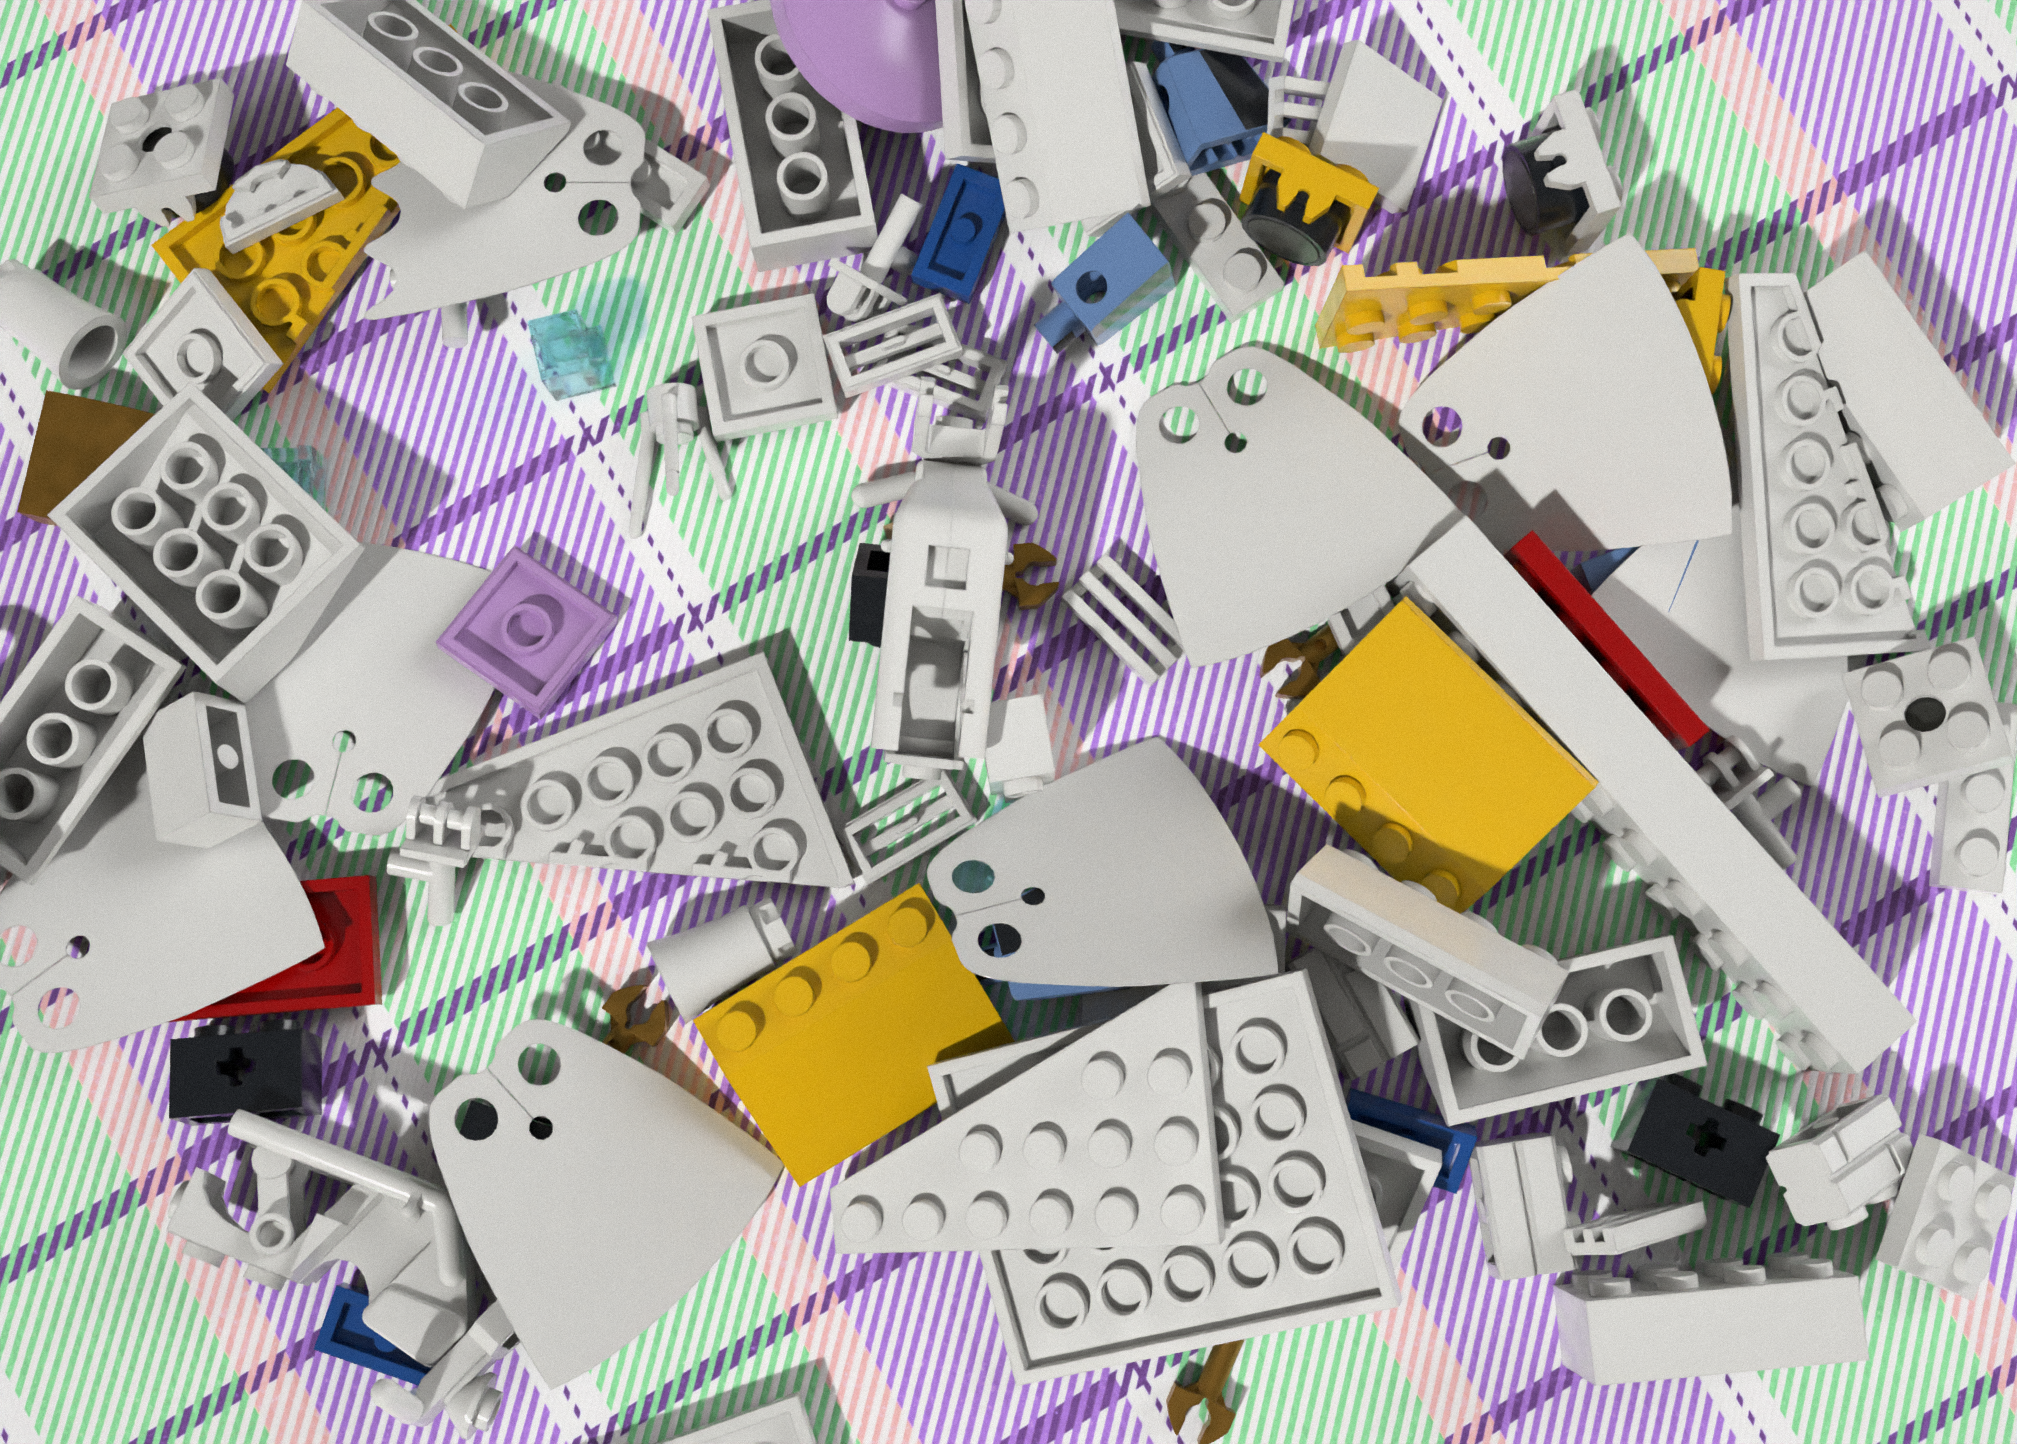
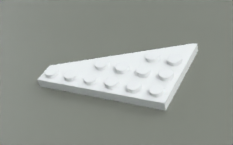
(666, 786)
(1072, 1154)

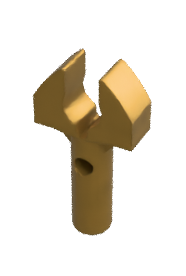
(1029, 595)
(1310, 654)
(619, 1007)
(1210, 1387)

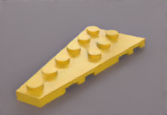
(299, 272)
(1456, 295)

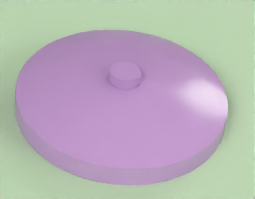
(868, 58)

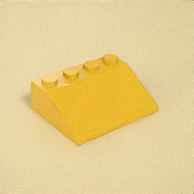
(1428, 760)
(845, 1034)

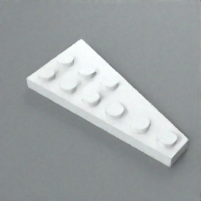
(1806, 502)

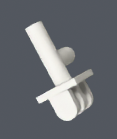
(861, 293)
(1736, 791)
(433, 847)

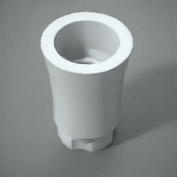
(59, 327)
(721, 956)

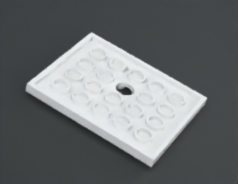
(1293, 1199)

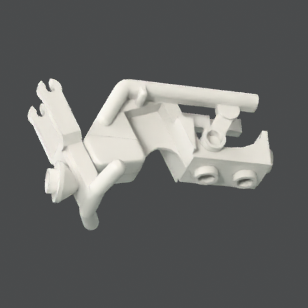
(942, 591)
(398, 1236)

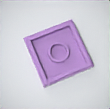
(527, 632)

